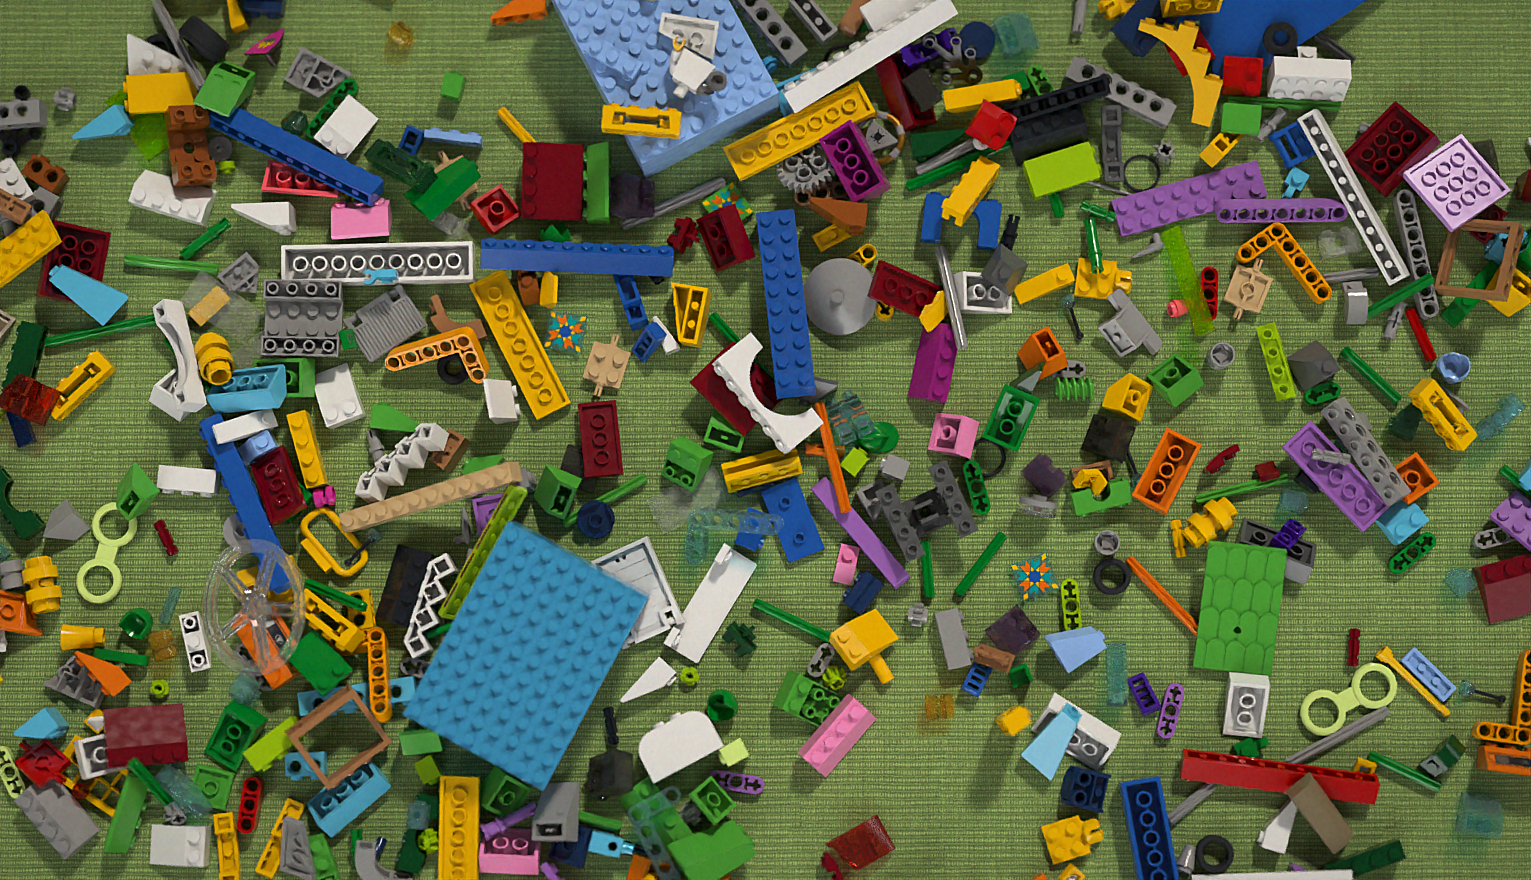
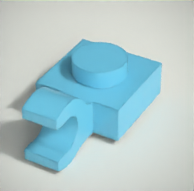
(1295, 181)
(385, 275)

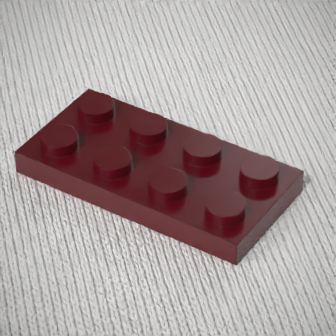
(901, 289)
(600, 439)
(278, 485)

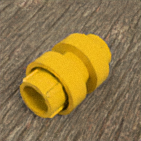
(214, 358)
(1204, 527)
(41, 575)

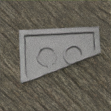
(295, 850)

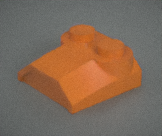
(1417, 477)

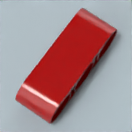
(1212, 287)
(244, 812)

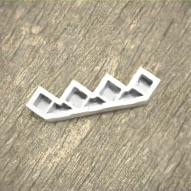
(393, 468)
(424, 615)

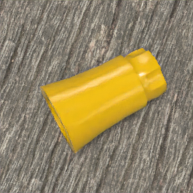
(81, 637)

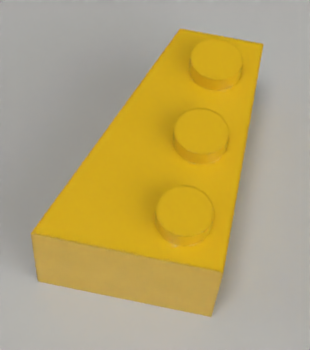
(691, 311)

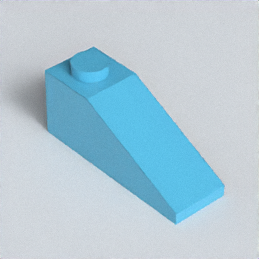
(110, 123)

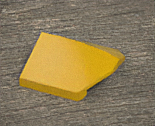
(548, 290)

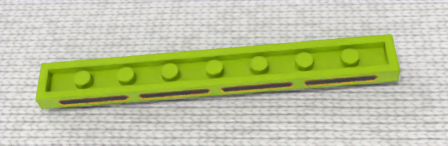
(503, 513)

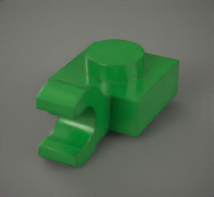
(1249, 748)

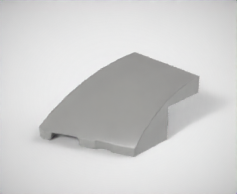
(314, 73)
(76, 683)

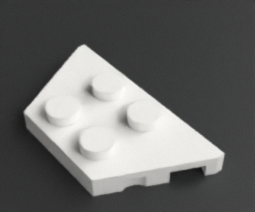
(149, 59)

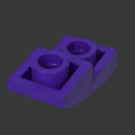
(1288, 535)

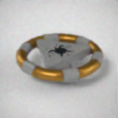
(879, 138)

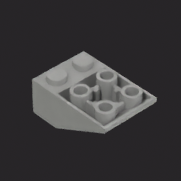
(557, 813)

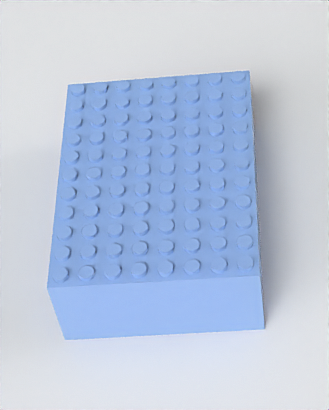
(635, 30)

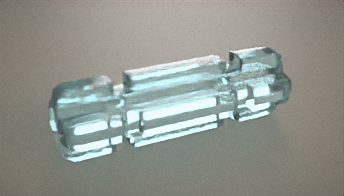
(169, 605)

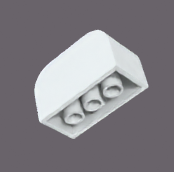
(678, 743)

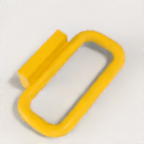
(320, 554)

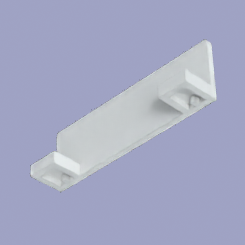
(711, 603)

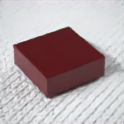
(1267, 471)

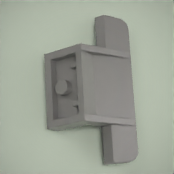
(1128, 327)

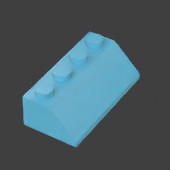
(250, 390)
(342, 804)

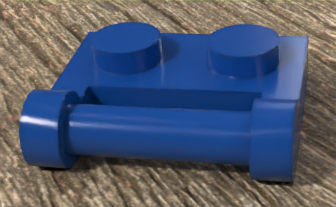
(1298, 143)

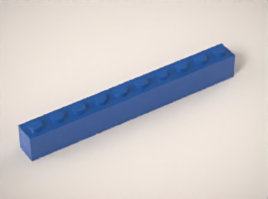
(300, 155)
(576, 257)
(243, 495)

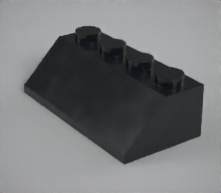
(1048, 134)
(403, 585)

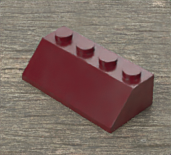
(899, 100)

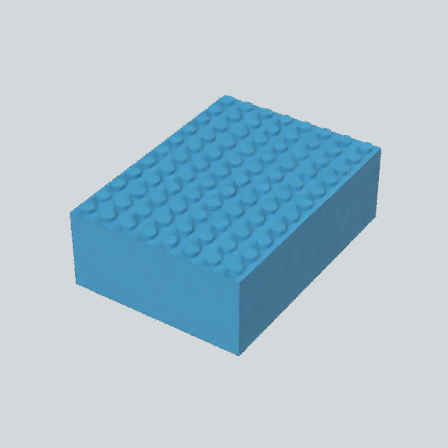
(526, 654)

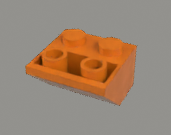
(1043, 347)

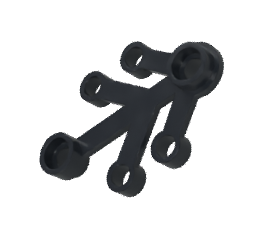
(953, 61)
(13, 139)

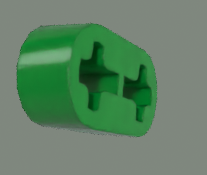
(1324, 397)

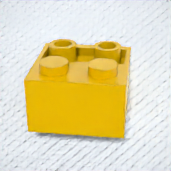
(1518, 296)

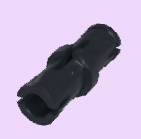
(1010, 232)

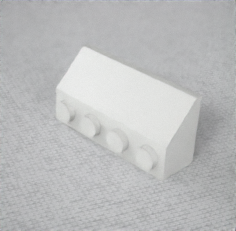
(879, 12)
(157, 194)
(1092, 739)

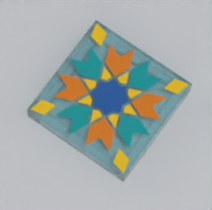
(565, 332)
(1034, 576)

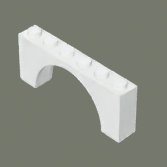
(735, 369)

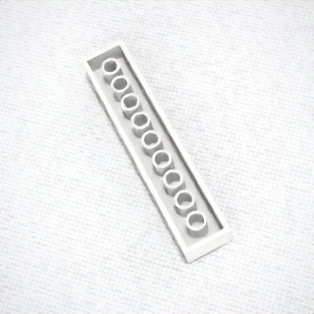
(414, 262)

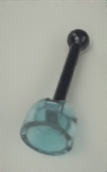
(1069, 302)
(1136, 477)
(373, 537)
(1467, 689)

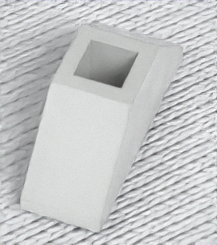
(196, 642)

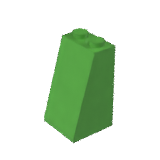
(712, 851)

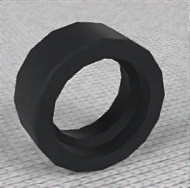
(1126, 576)
(1228, 849)

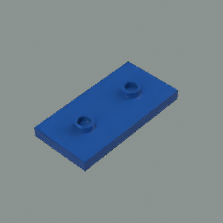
(799, 532)

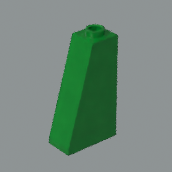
(449, 185)

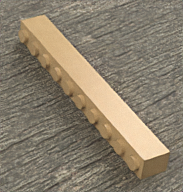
(431, 497)

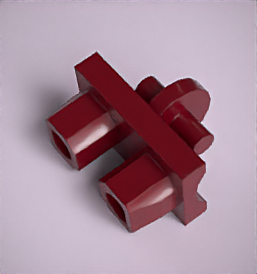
(686, 235)

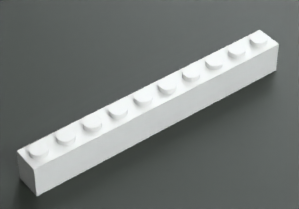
(867, 53)
(1353, 196)

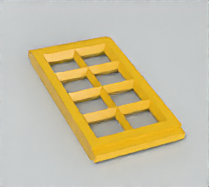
(70, 753)

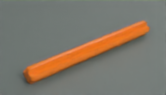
(832, 459)
(1162, 594)

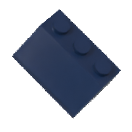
(1127, 31)

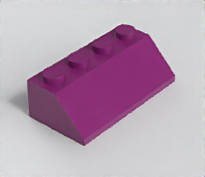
(854, 162)
(934, 365)

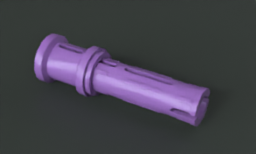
(499, 824)

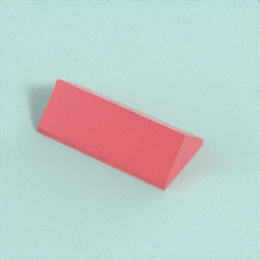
(288, 180)

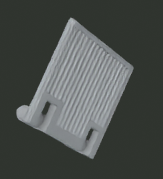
(385, 323)

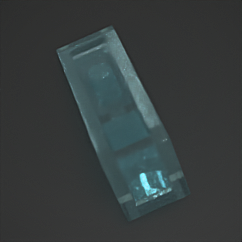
(1116, 675)
(183, 790)

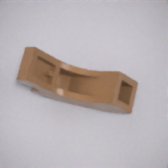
(444, 324)

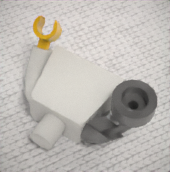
(694, 73)

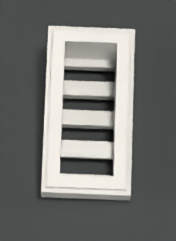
(669, 343)

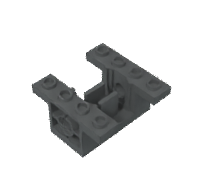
(943, 502)

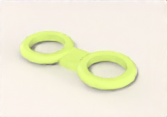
(105, 556)
(1348, 699)

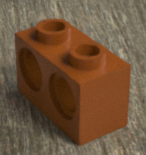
(44, 176)

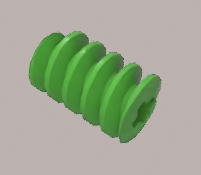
(1074, 388)

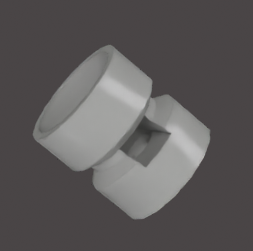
(1220, 356)
(1106, 542)
(11, 575)

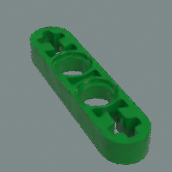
(329, 106)

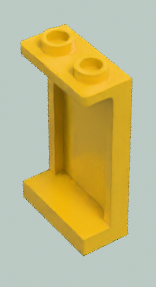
(157, 92)

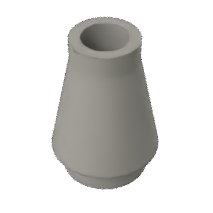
(1186, 860)

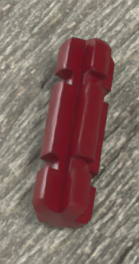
(166, 537)
(1353, 647)

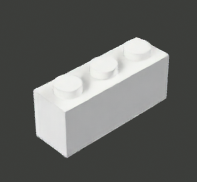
(188, 480)

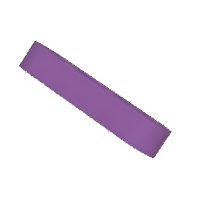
(1172, 726)
(749, 788)

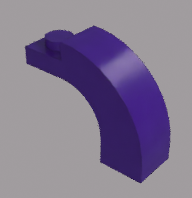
(918, 55)

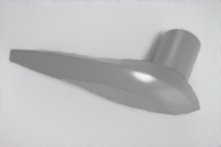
(1157, 245)
(1456, 400)
(466, 530)

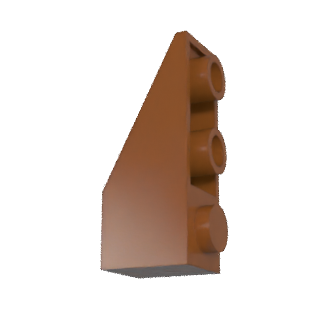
(528, 286)

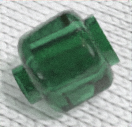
(295, 123)

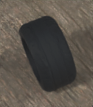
(203, 39)

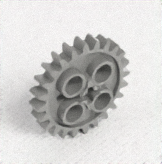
(796, 170)

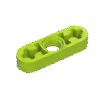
(1063, 602)

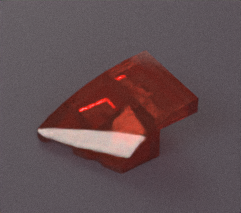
(29, 399)
(863, 843)

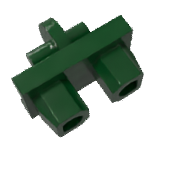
(743, 636)

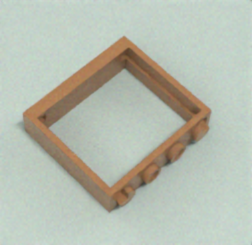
(1507, 268)
(320, 714)

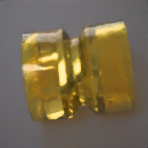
(163, 645)
(946, 706)

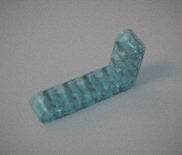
(726, 524)
(655, 838)

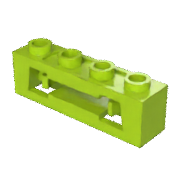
(1276, 362)

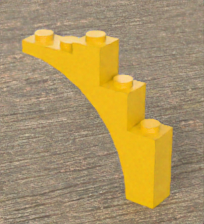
(1196, 61)

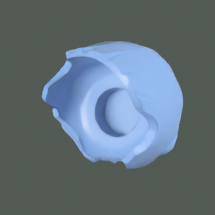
(1453, 367)

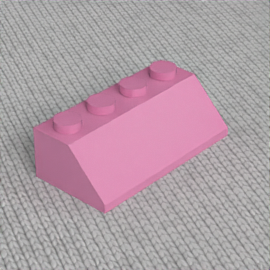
(837, 735)

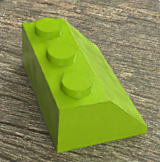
(272, 746)

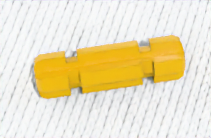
(1178, 538)

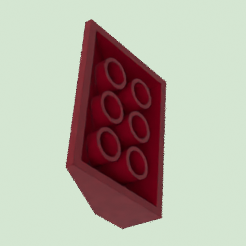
(1390, 148)
(552, 181)
(81, 250)
(726, 402)
(1505, 587)
(146, 733)

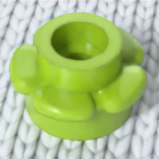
(227, 167)
(689, 681)
(164, 688)

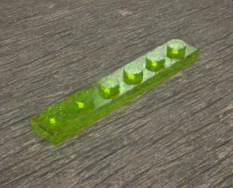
(1188, 281)

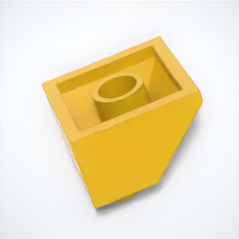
(1128, 397)

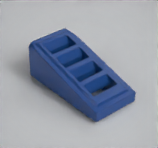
(418, 141)
(651, 331)
(972, 691)

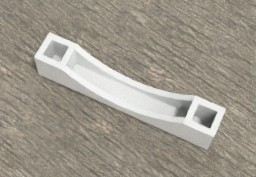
(172, 321)

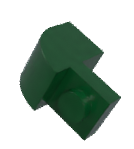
(1444, 756)

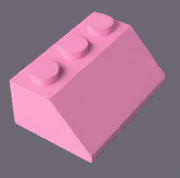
(360, 220)
(510, 853)

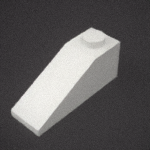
(245, 426)
(653, 679)
(1278, 828)

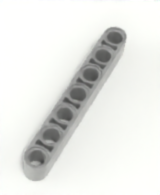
(1414, 245)

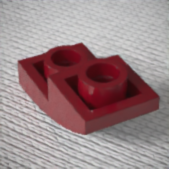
(1492, 213)
(1217, 461)
(829, 863)

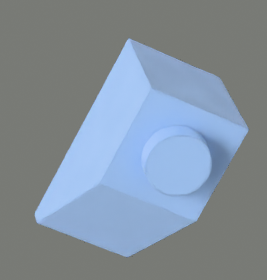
(258, 446)

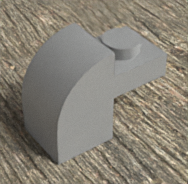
(1355, 303)

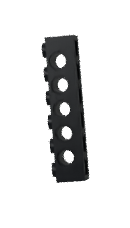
(1060, 99)

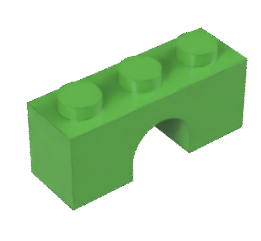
(1117, 495)

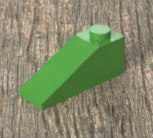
(389, 419)

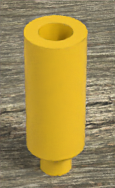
(881, 668)

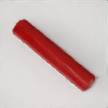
(1420, 334)

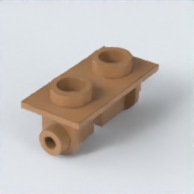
(993, 657)

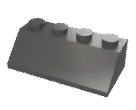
(1299, 558)

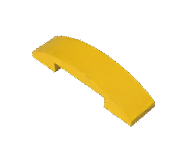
(228, 846)

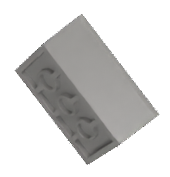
(302, 318)

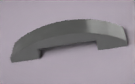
(1111, 143)

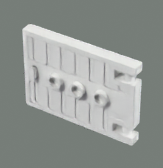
(644, 571)

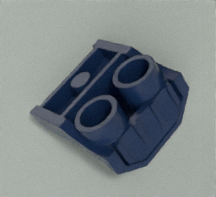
(1084, 788)

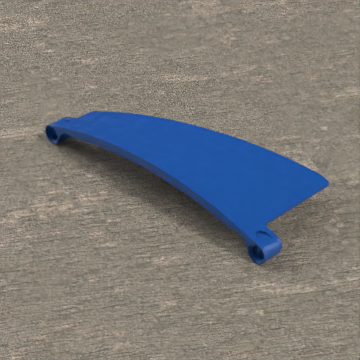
(1241, 24)

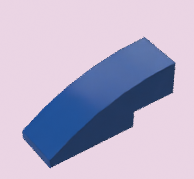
(631, 301)

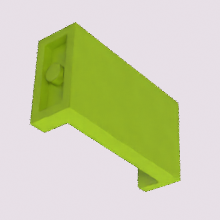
(1061, 170)

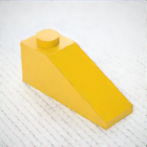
(1219, 147)
(1044, 284)

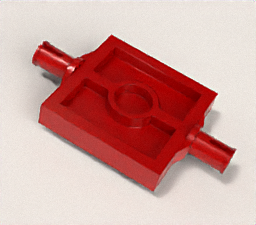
(42, 763)

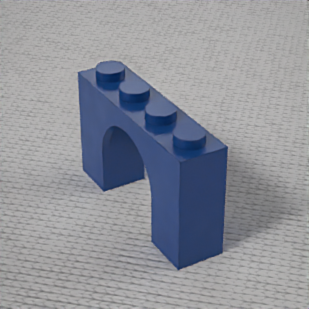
(986, 213)

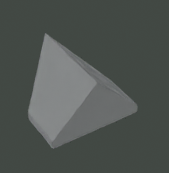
(869, 499)
(65, 523)

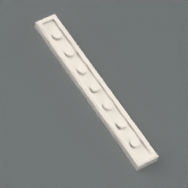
(1296, 875)

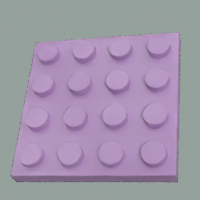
(1456, 183)

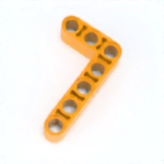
(1288, 258)
(440, 349)
(376, 666)
(1519, 706)

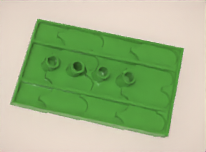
(1239, 608)

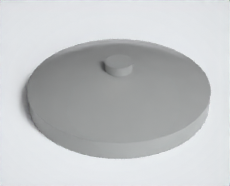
(838, 296)

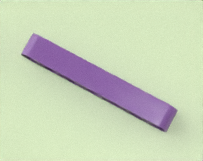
(1289, 213)
(861, 535)

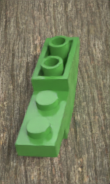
(323, 858)

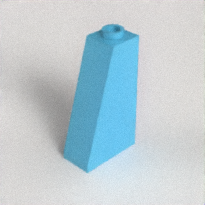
(90, 294)
(1050, 744)

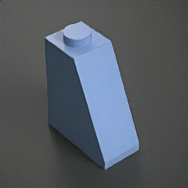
(1075, 646)

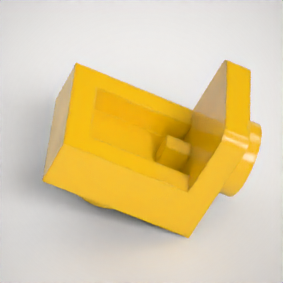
(1090, 479)

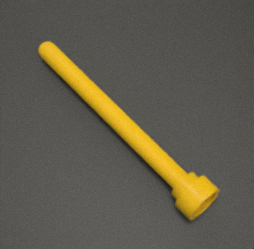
(1385, 655)

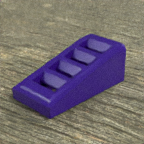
(1151, 709)

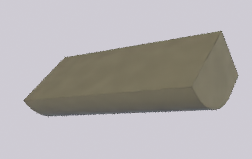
(1320, 813)

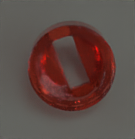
(78, 794)

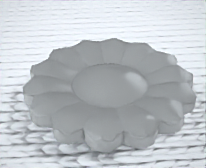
(220, 149)

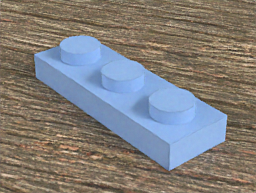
(613, 57)
(453, 137)
(1428, 674)

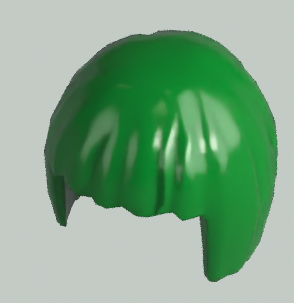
(558, 234)
(137, 623)
(721, 705)

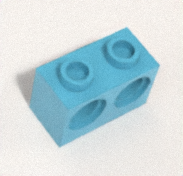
(305, 769)

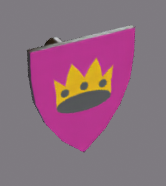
(268, 46)

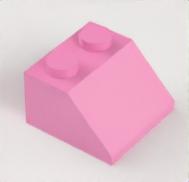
(953, 435)

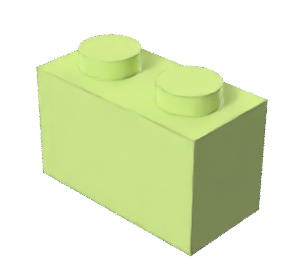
(733, 752)

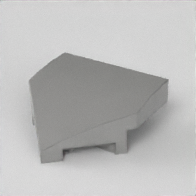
(241, 274)

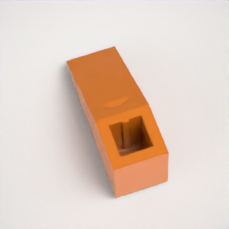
(520, 11)
(109, 675)

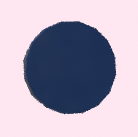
(980, 36)
(595, 519)

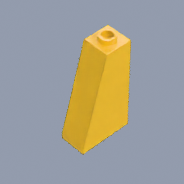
(971, 97)

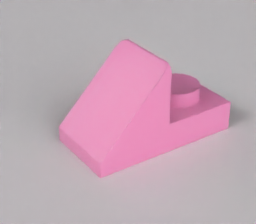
(846, 564)

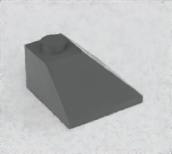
(1004, 269)
(1312, 365)
(823, 388)

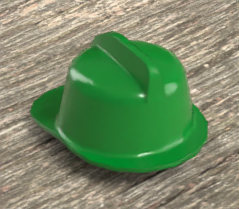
(882, 440)

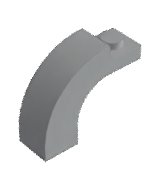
(368, 866)

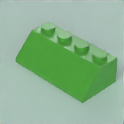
(598, 184)
(126, 815)
(667, 822)

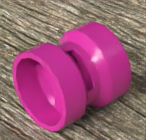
(324, 496)

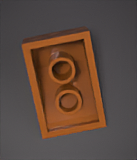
(843, 214)

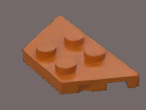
(17, 615)

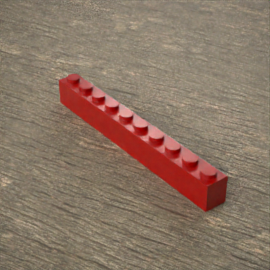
(1276, 775)

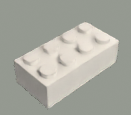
(1308, 78)

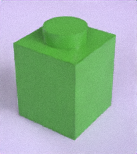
(453, 86)

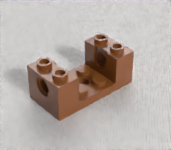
(188, 127)

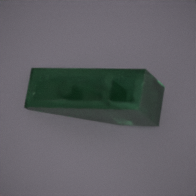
(1405, 422)

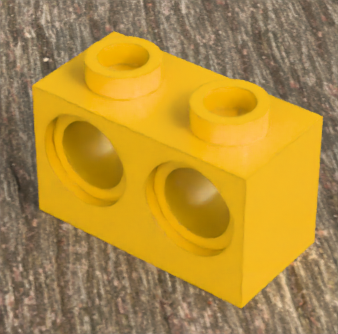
(369, 614)

